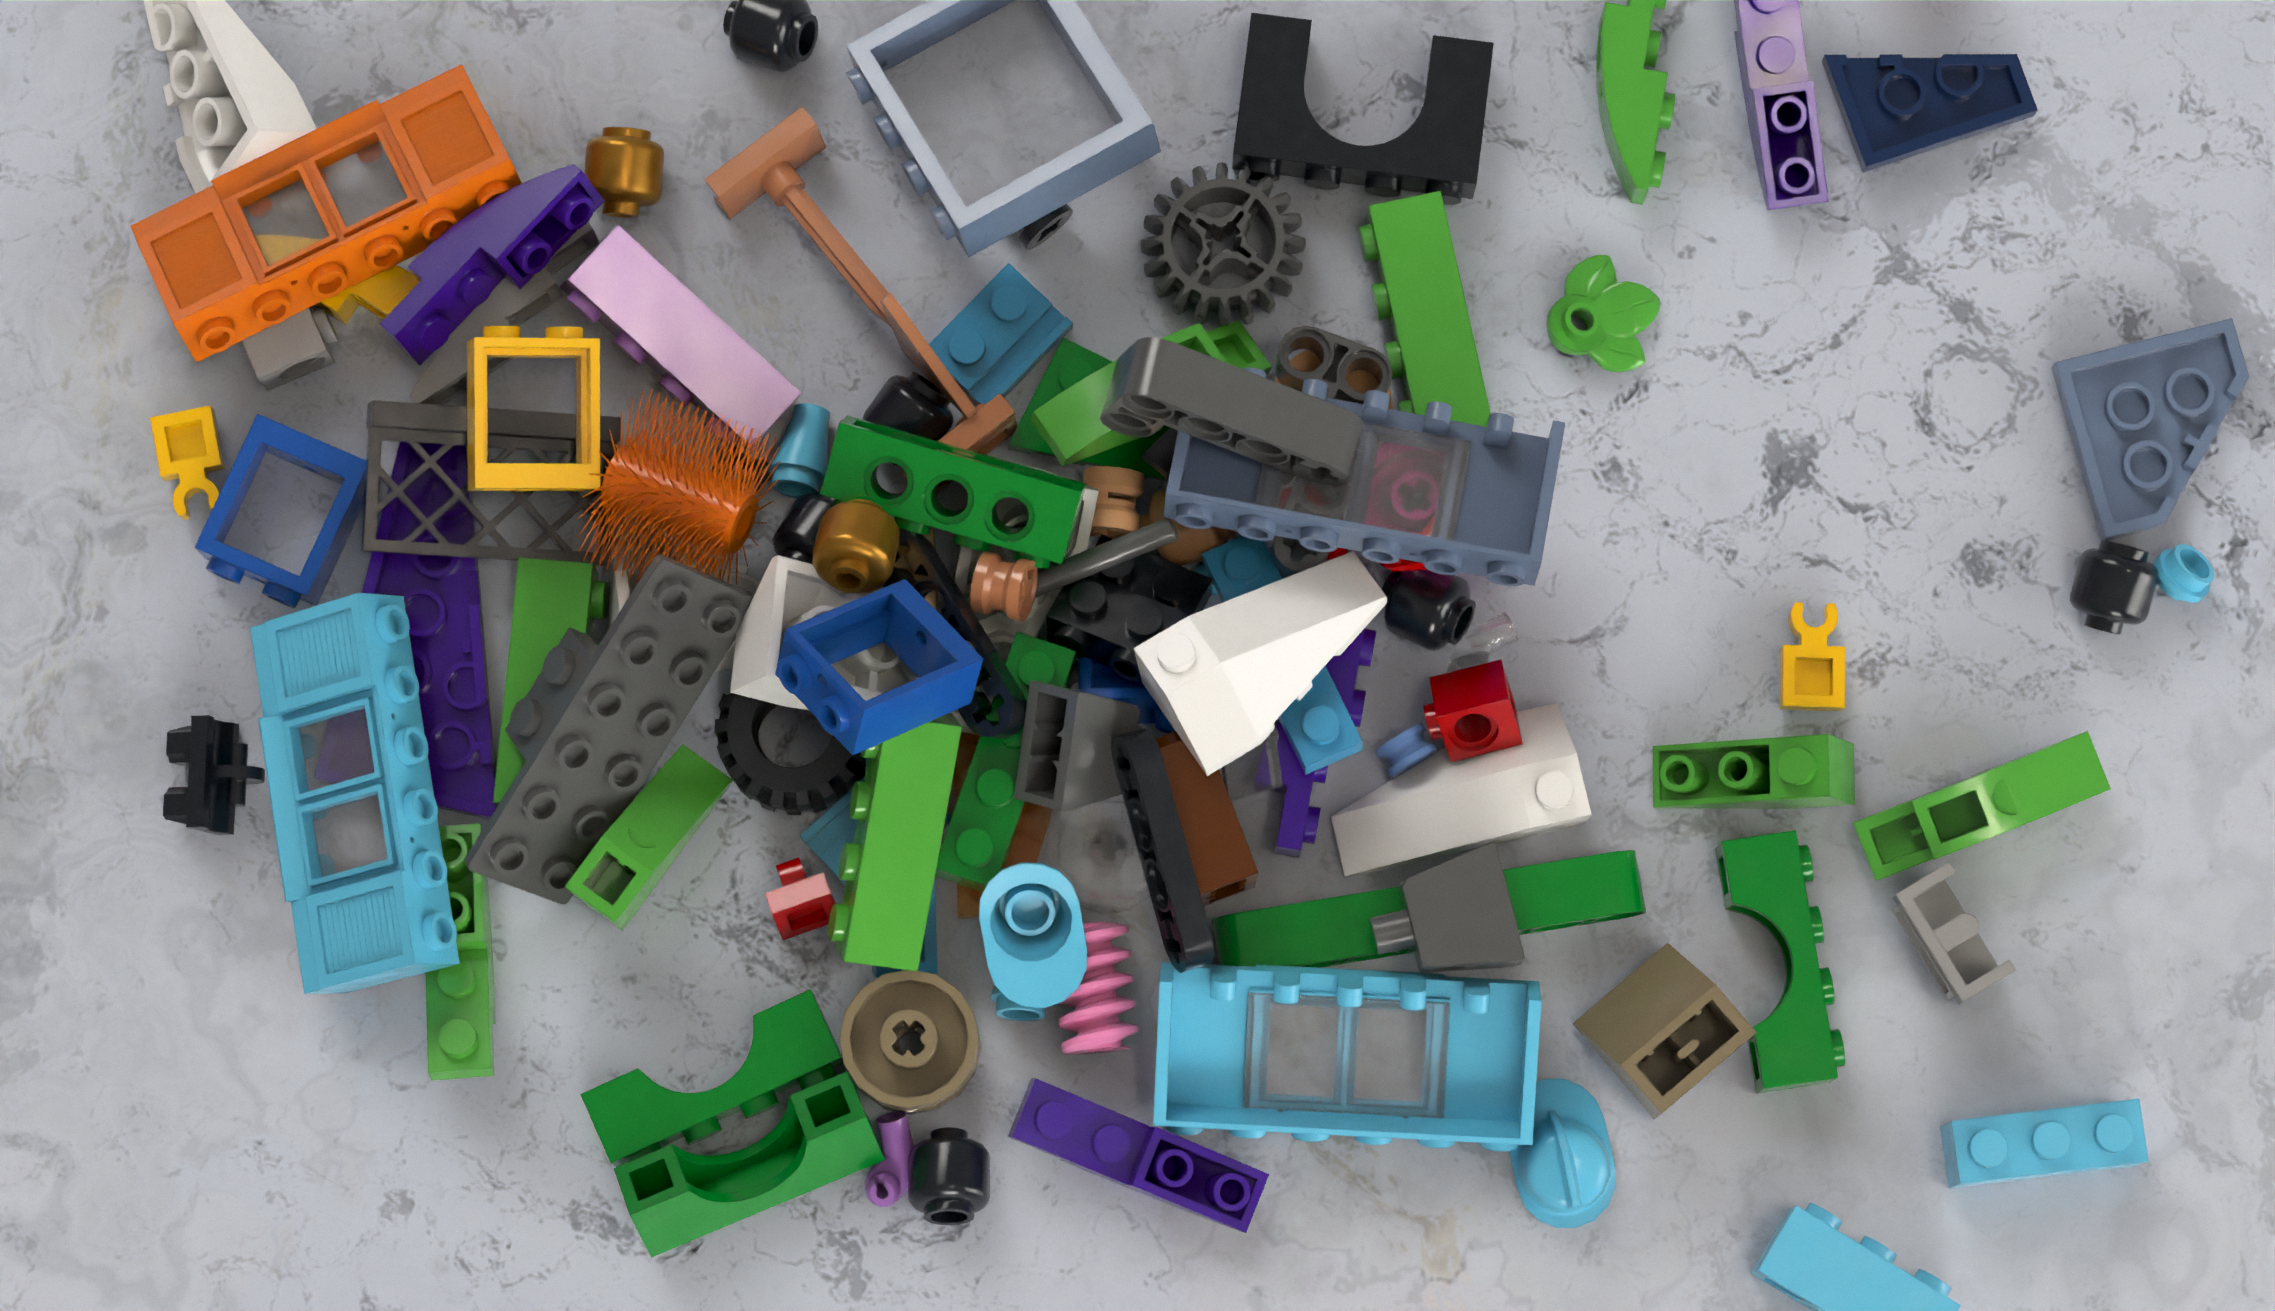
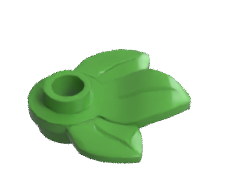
(1610, 312)

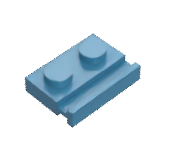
(1000, 336)

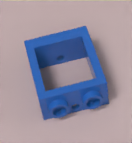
(309, 454)
(899, 618)

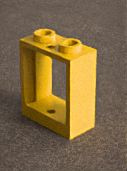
(558, 343)

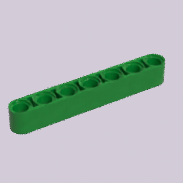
(1340, 933)

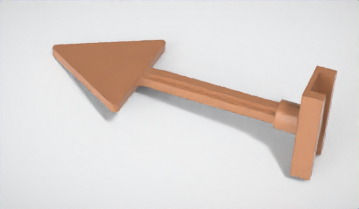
(771, 168)

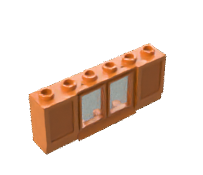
(323, 212)

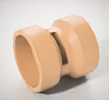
(1116, 499)

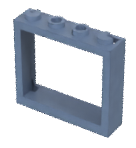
(1040, 190)

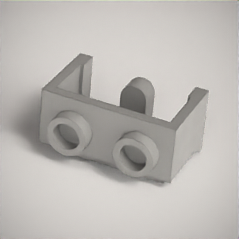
(1947, 937)

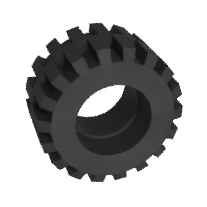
(772, 784)

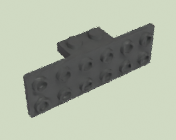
(603, 723)

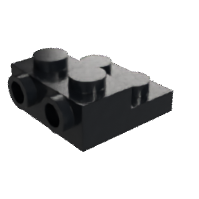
(1124, 608)

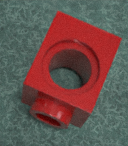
(1473, 711)

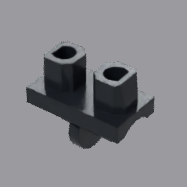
(215, 775)

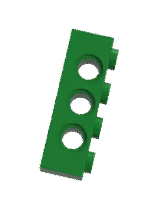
(1049, 498)

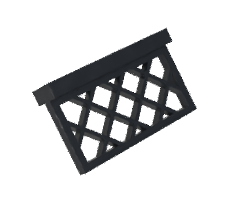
(506, 430)

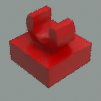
(801, 902)

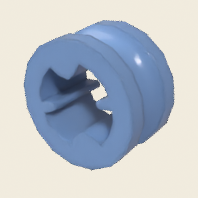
(1406, 750)

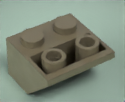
(1664, 1029)

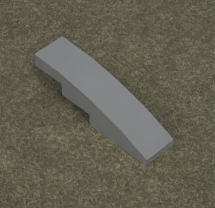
(505, 306)

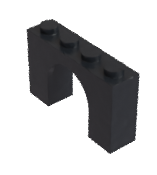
(1433, 155)

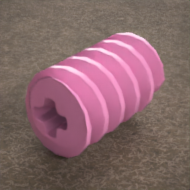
(1096, 999)

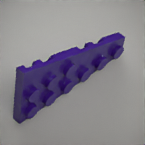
(444, 632)

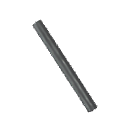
(1101, 558)

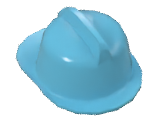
(1033, 934)
(1570, 1166)

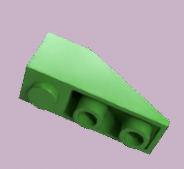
(1755, 773)
(648, 837)

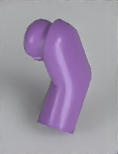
(889, 1178)

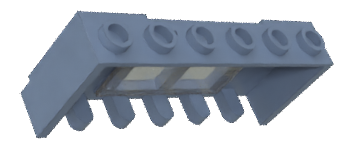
(1414, 492)

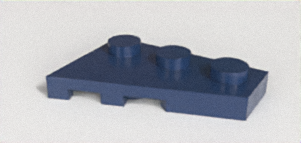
(1920, 104)

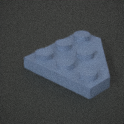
(2147, 419)

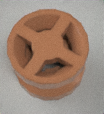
(1003, 586)

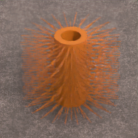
(679, 494)

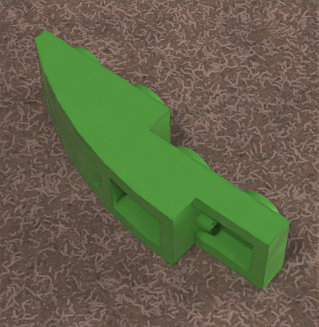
(1632, 97)
(1072, 418)
(1982, 806)
(463, 995)

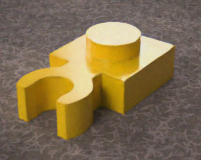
(187, 450)
(1812, 671)

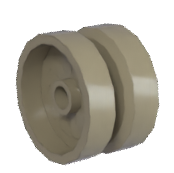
(903, 1005)

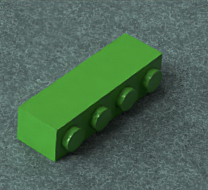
(1424, 307)
(546, 603)
(895, 846)

